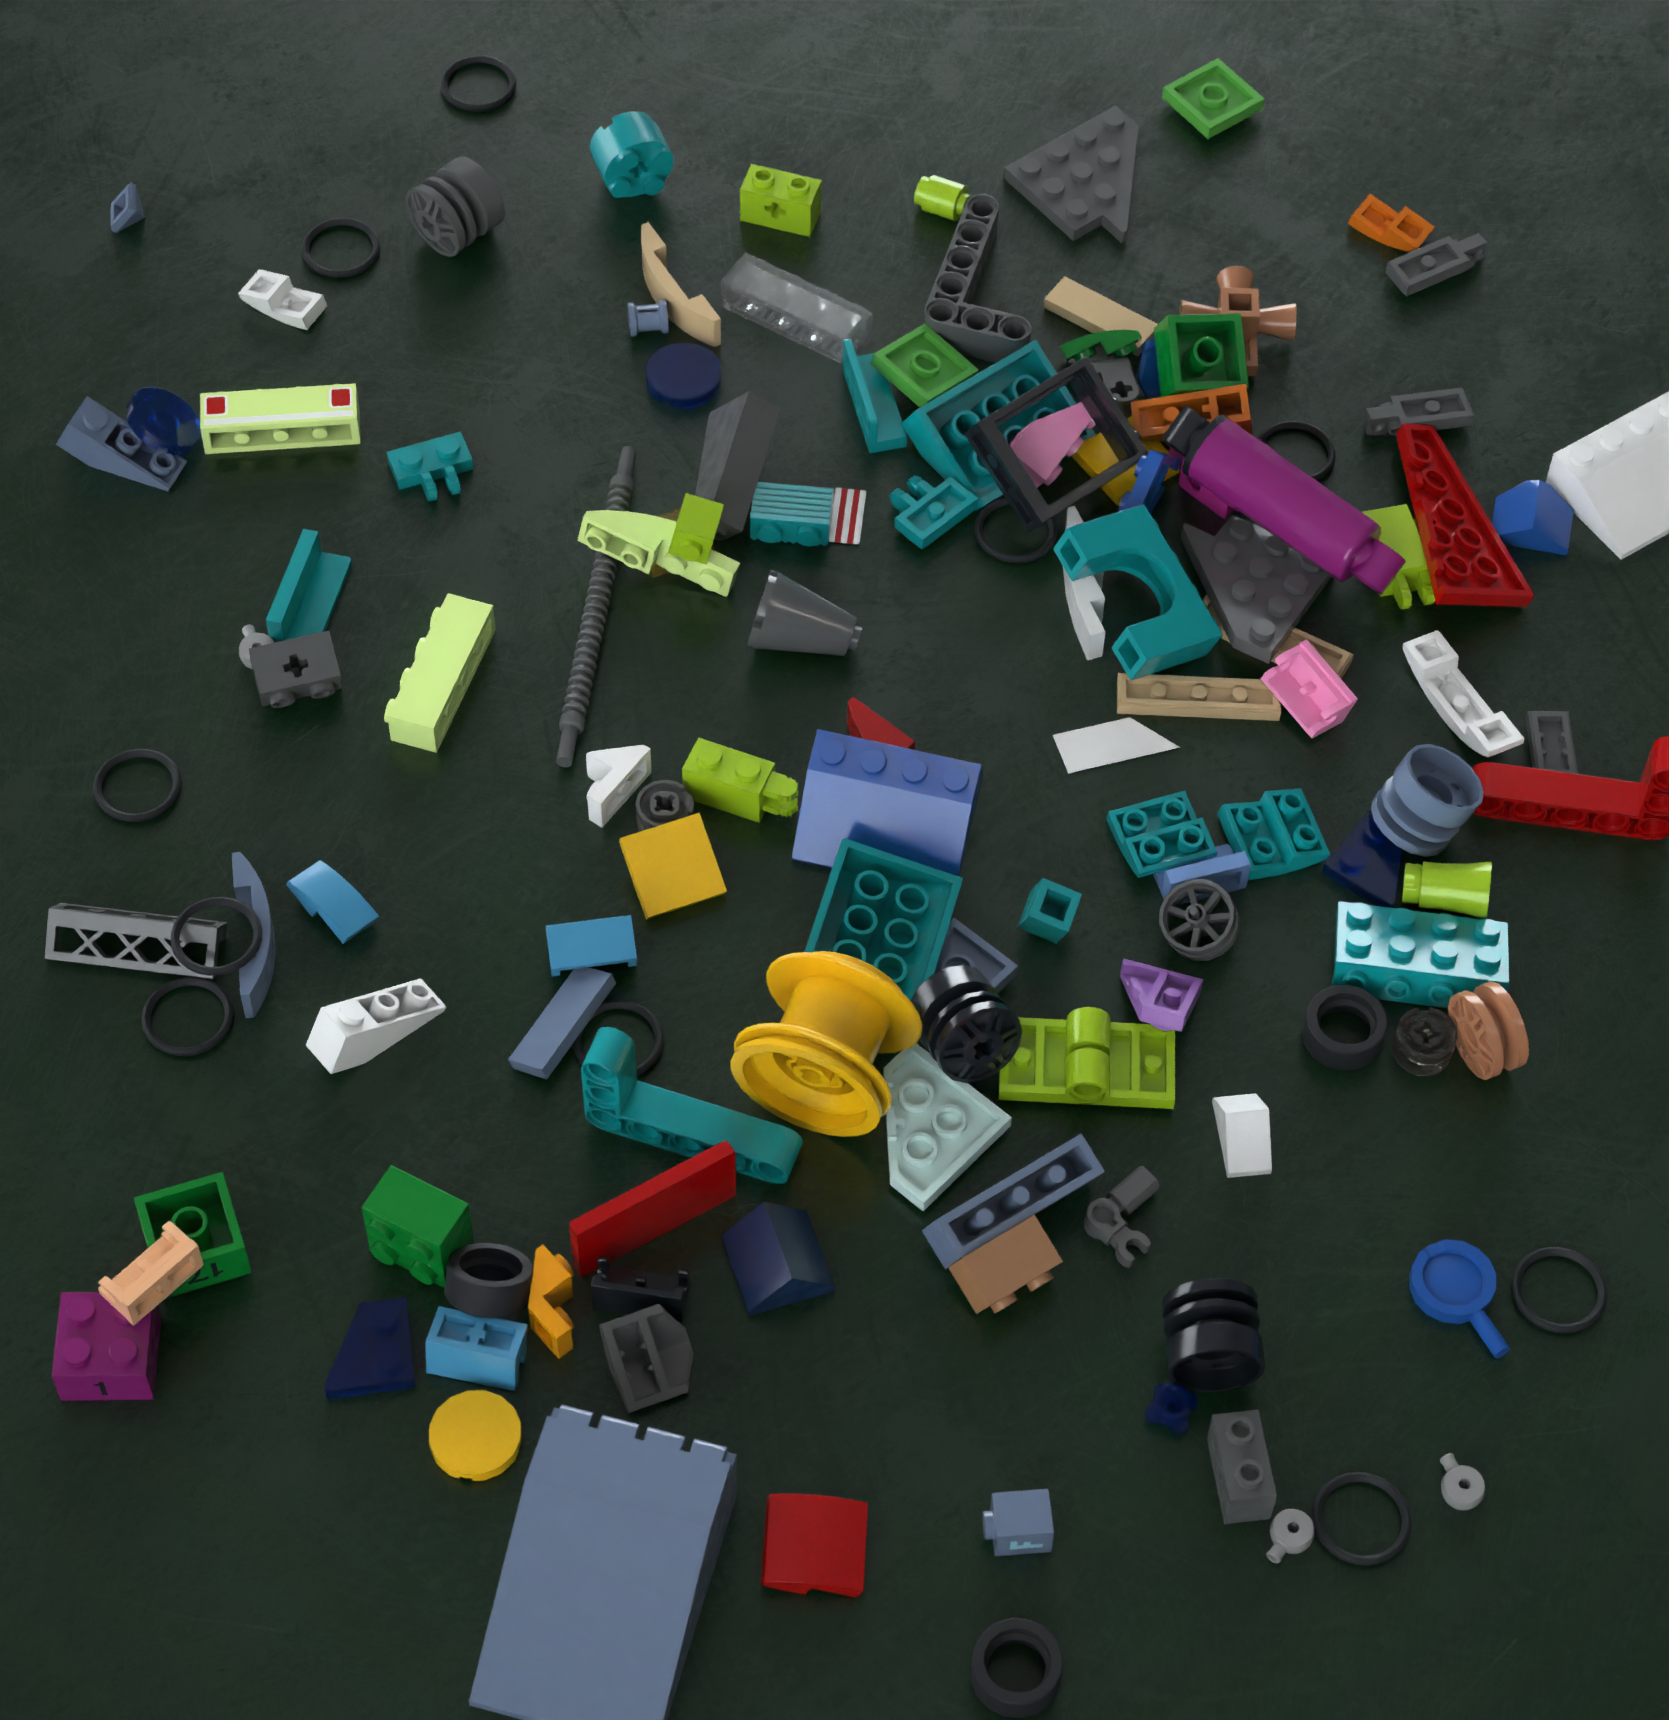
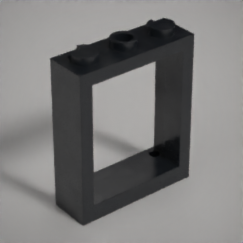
(1010, 473)

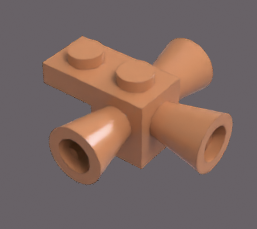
(1239, 297)

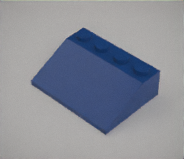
(886, 800)

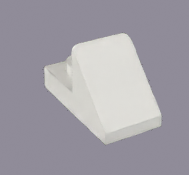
(616, 778)

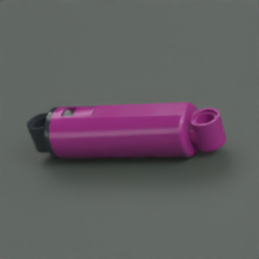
(1282, 499)

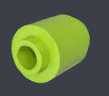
(941, 197)

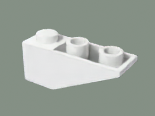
(367, 1025)

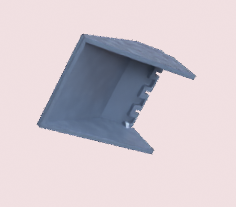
(604, 1572)

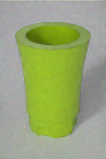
(1449, 887)

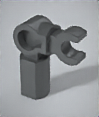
(1106, 1216)

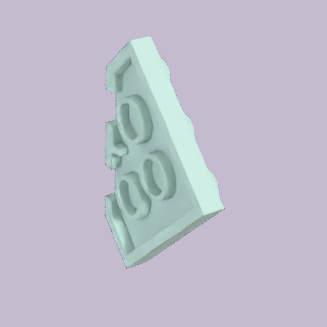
(934, 1126)

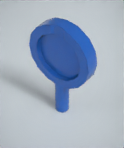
(1456, 1287)

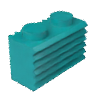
(791, 514)

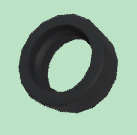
(1354, 1001)
(488, 1298)
(1017, 1632)

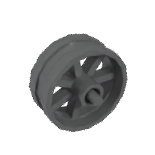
(1199, 920)

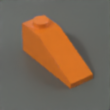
(1155, 415)

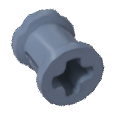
(648, 317)

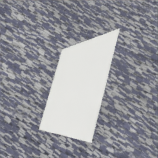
(1108, 744)

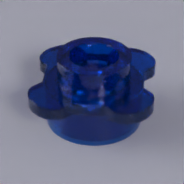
(1174, 1395)

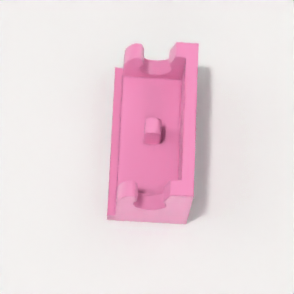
(1309, 689)

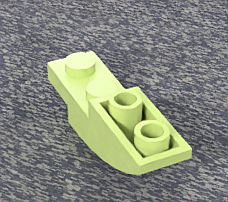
(645, 541)

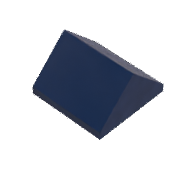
(776, 1258)

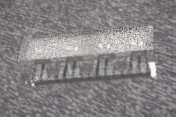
(795, 307)

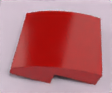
(814, 1544)

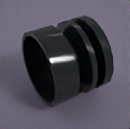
(966, 1024)
(1213, 1335)

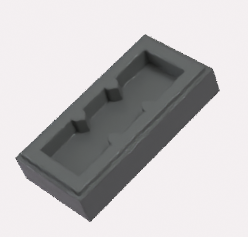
(1551, 741)

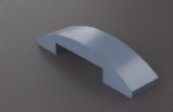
(257, 973)

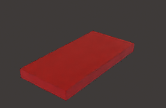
(653, 1208)

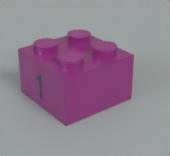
(102, 1352)

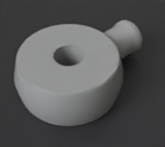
(251, 640)
(1461, 1476)
(1289, 1542)

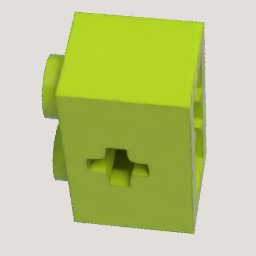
(780, 200)

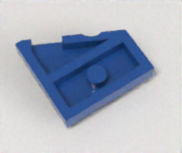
(1150, 476)

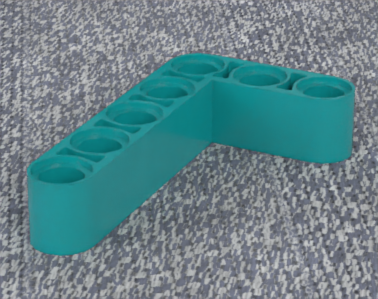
(675, 1121)

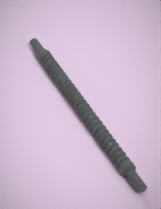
(593, 620)

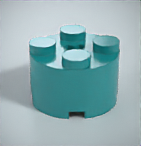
(632, 155)

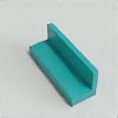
(872, 402)
(307, 590)

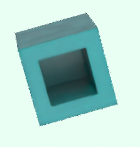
(1049, 910)

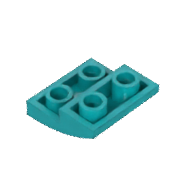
(1274, 833)
(1160, 834)

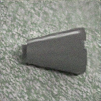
(800, 621)

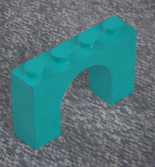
(1135, 545)

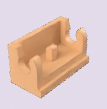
(152, 1274)

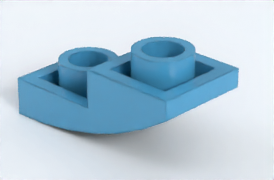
(334, 898)

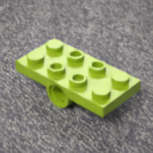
(1091, 1062)

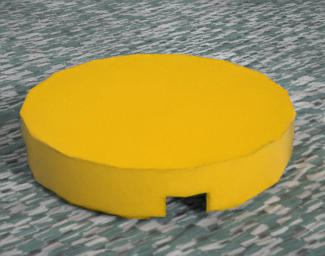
(475, 1435)

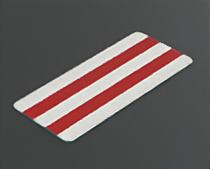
(847, 516)

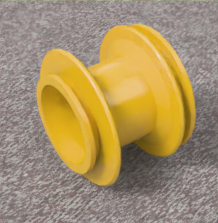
(822, 1053)

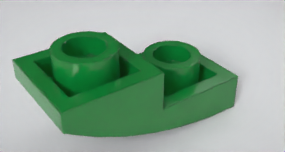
(1112, 341)

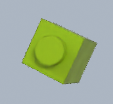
(695, 528)

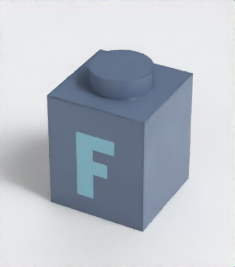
(1019, 1522)

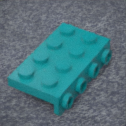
(1417, 953)

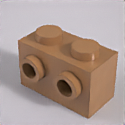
(1006, 1264)

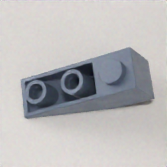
(112, 446)

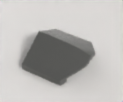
(647, 1356)

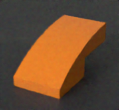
(1382, 223)

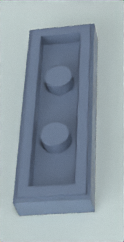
(562, 1022)

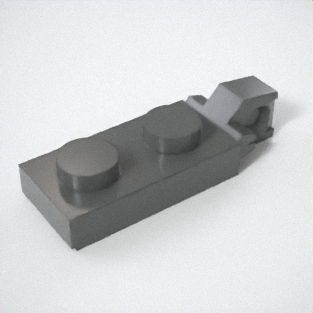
(1435, 263)
(1438, 408)

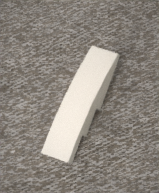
(1085, 603)

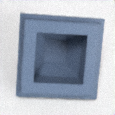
(126, 209)

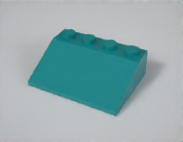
(940, 425)
(885, 913)

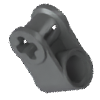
(1119, 380)

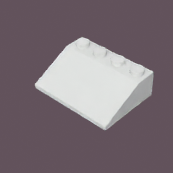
(1620, 478)

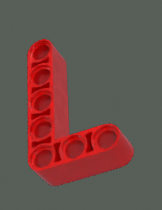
(1581, 800)

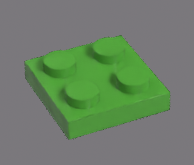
(1213, 98)
(923, 365)

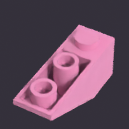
(1048, 440)

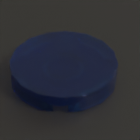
(683, 375)
(163, 420)

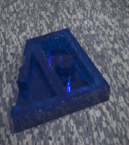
(1366, 863)

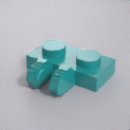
(430, 461)
(935, 510)

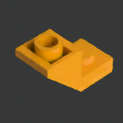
(549, 1290)

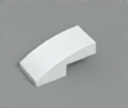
(277, 298)

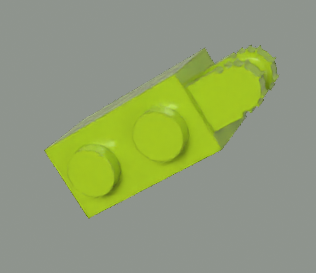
(1402, 535)
(737, 782)

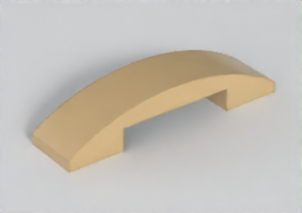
(691, 315)

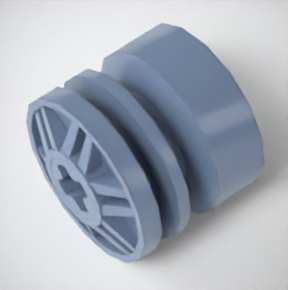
(1427, 800)

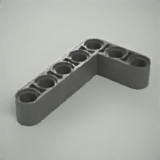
(948, 311)

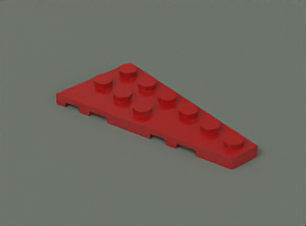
(1457, 538)

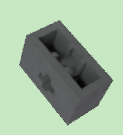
(313, 657)
(1241, 1466)

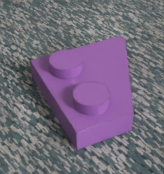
(1160, 994)

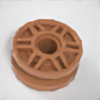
(1489, 1030)

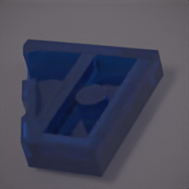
(374, 1352)

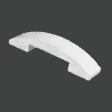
(1456, 699)

